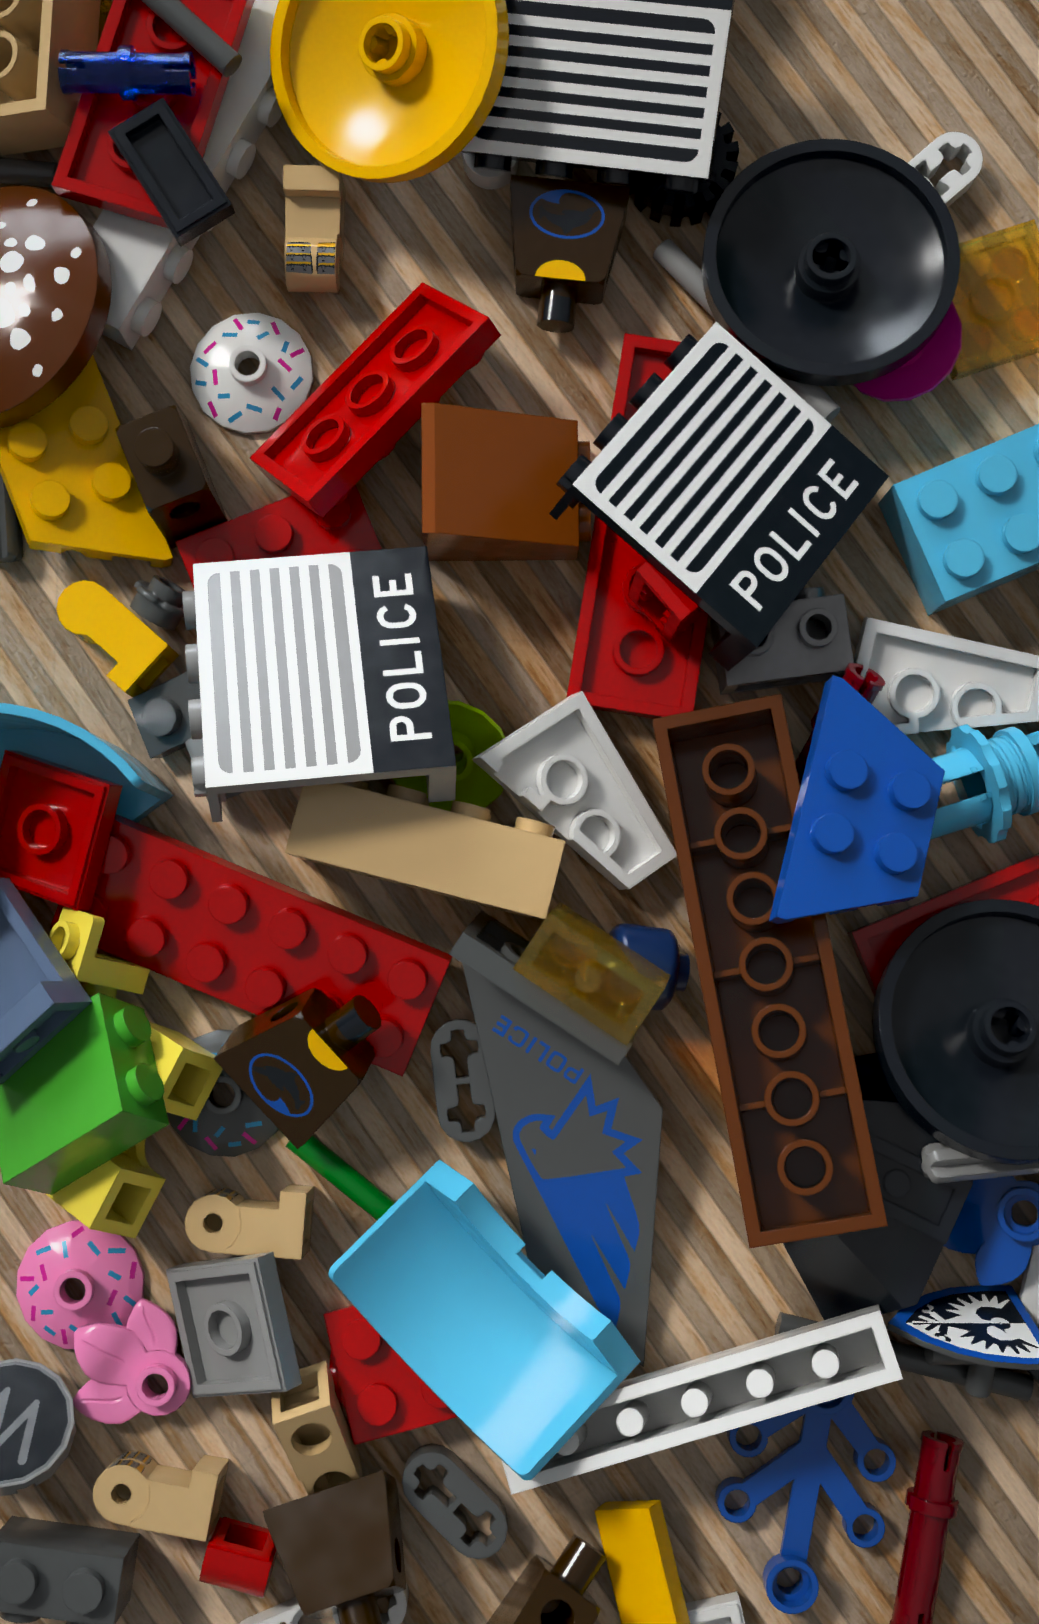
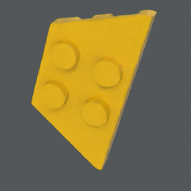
(75, 480)

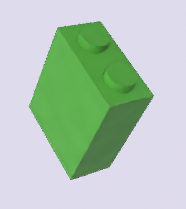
(81, 1098)

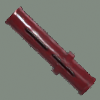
(930, 1513)

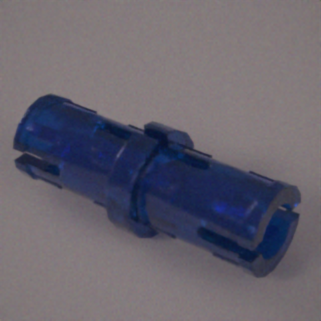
(127, 73)

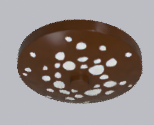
(50, 299)

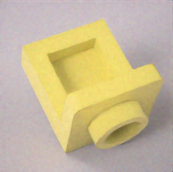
(77, 941)

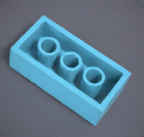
(969, 521)

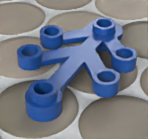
(807, 1466)

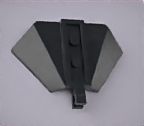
(891, 1261)

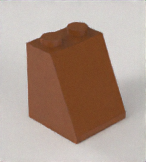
(494, 484)

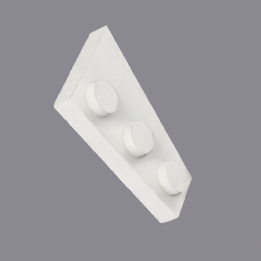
(946, 679)
(577, 781)

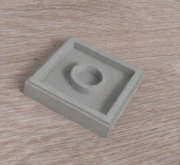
(234, 1326)

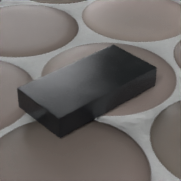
(171, 172)

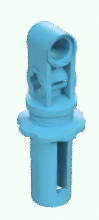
(991, 780)

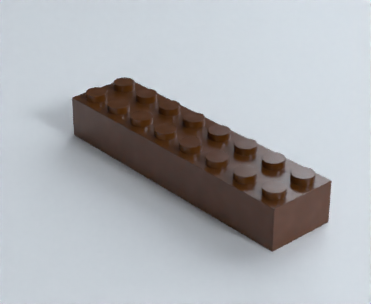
(766, 985)

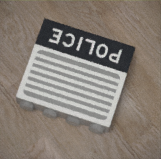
(317, 673)

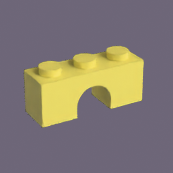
(122, 1190)

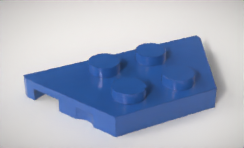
(858, 813)

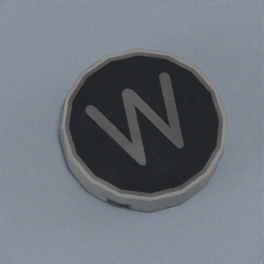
(34, 1424)

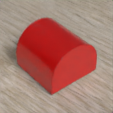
(239, 1557)

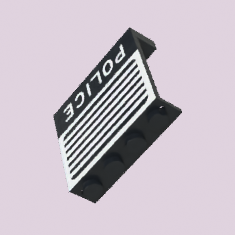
(610, 90)
(725, 486)

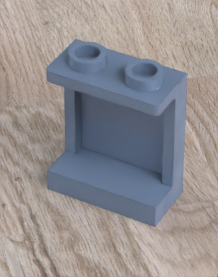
(35, 984)

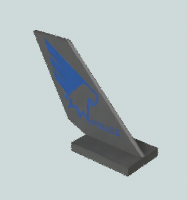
(572, 1129)

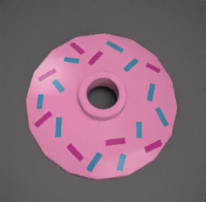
(99, 1259)

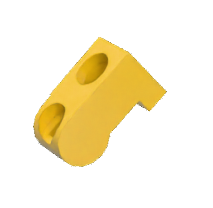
(101, 619)

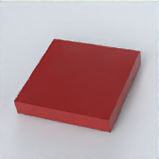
(54, 828)

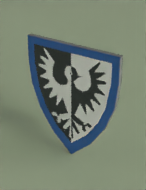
(972, 1328)

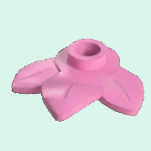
(119, 1366)

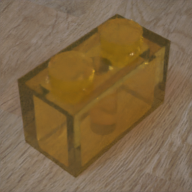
(592, 973)

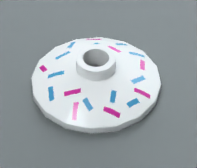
(259, 400)

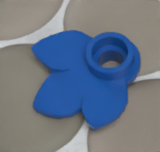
(991, 1232)

